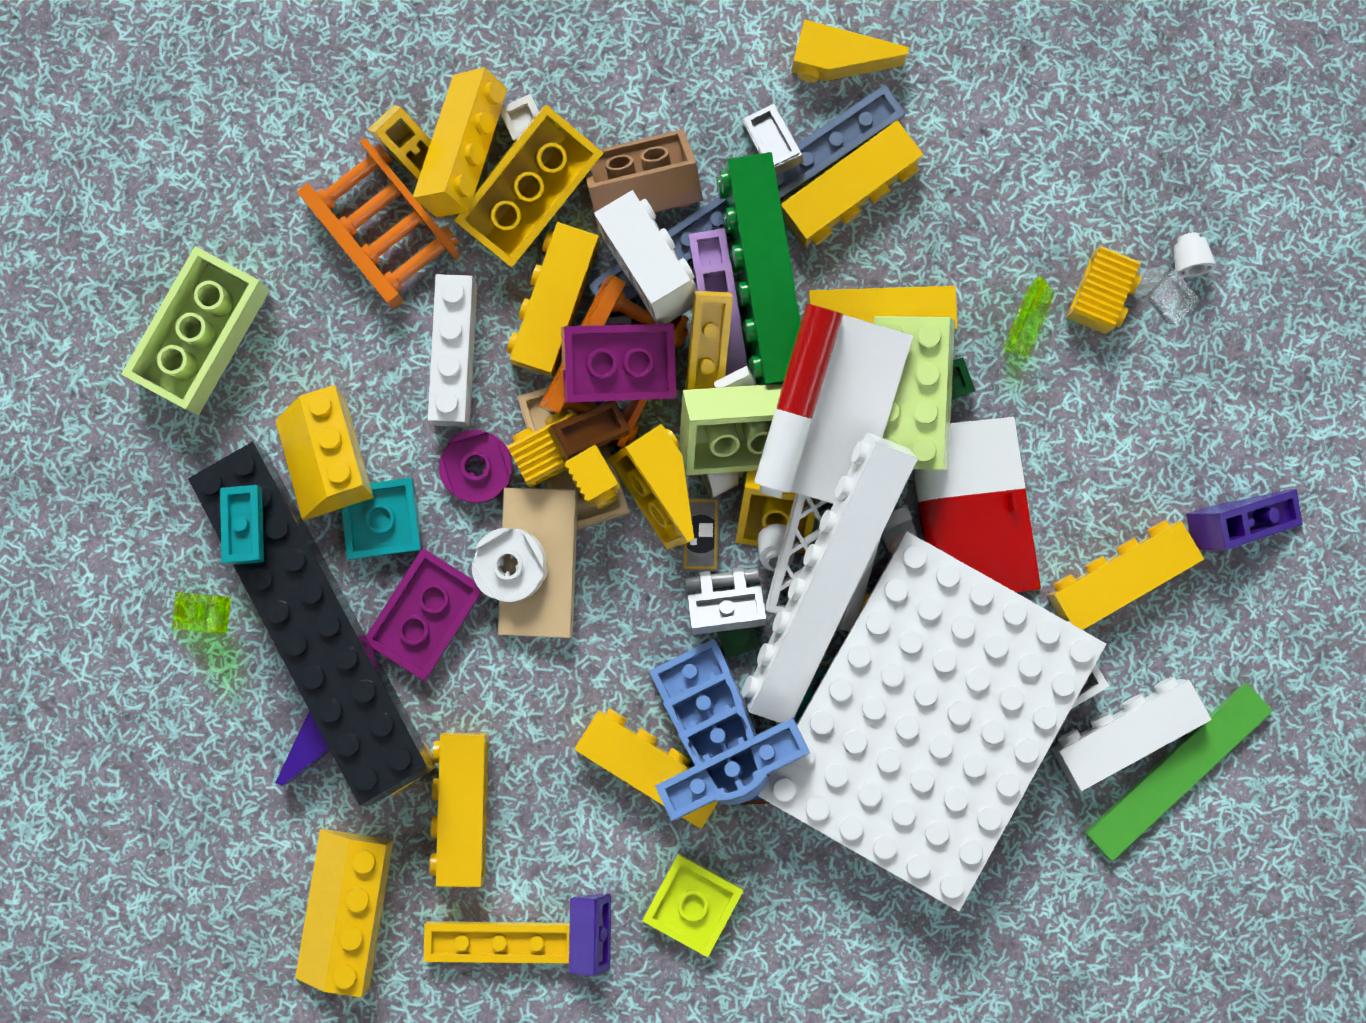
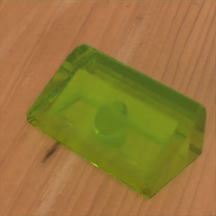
(1029, 318)

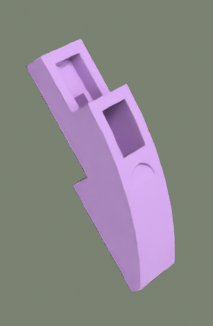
(715, 274)

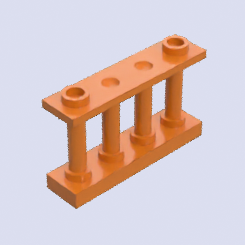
(367, 255)
(610, 299)

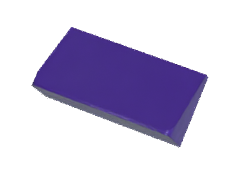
(590, 934)

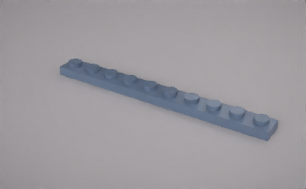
(819, 152)

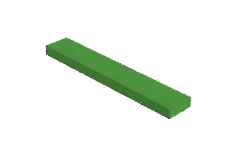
(1178, 772)

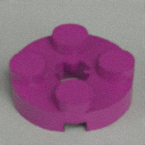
(486, 448)

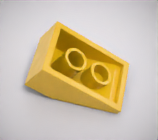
(657, 482)

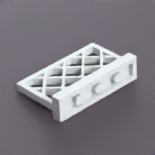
(788, 548)

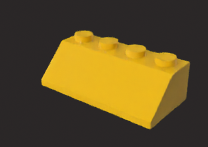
(528, 185)
(344, 912)

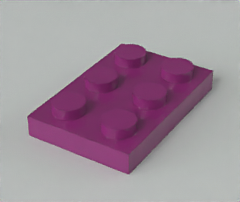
(618, 362)
(424, 614)

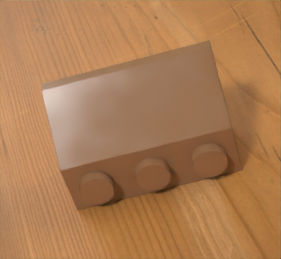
(653, 167)

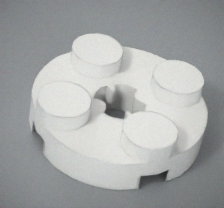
(489, 558)

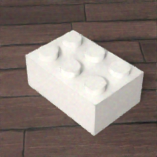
(647, 257)

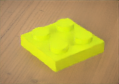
(692, 905)

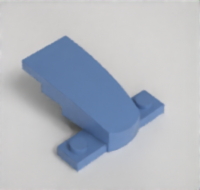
(718, 734)

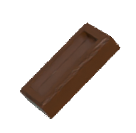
(590, 428)

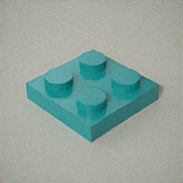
(383, 523)

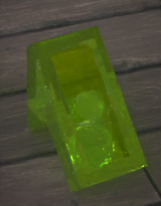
(201, 612)

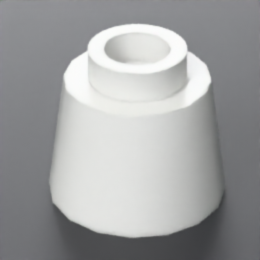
(1193, 256)
(720, 482)
(770, 544)

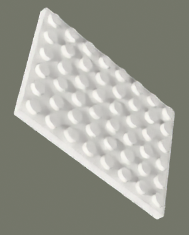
(933, 720)

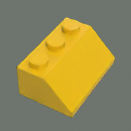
(323, 453)

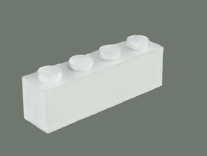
(452, 350)
(1131, 733)

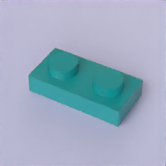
(241, 525)

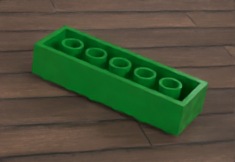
(762, 263)

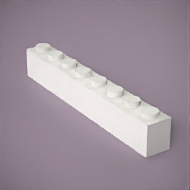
(828, 578)

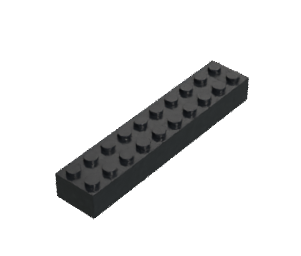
(319, 636)

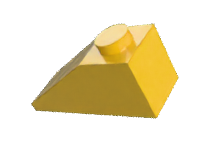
(837, 53)
(402, 139)

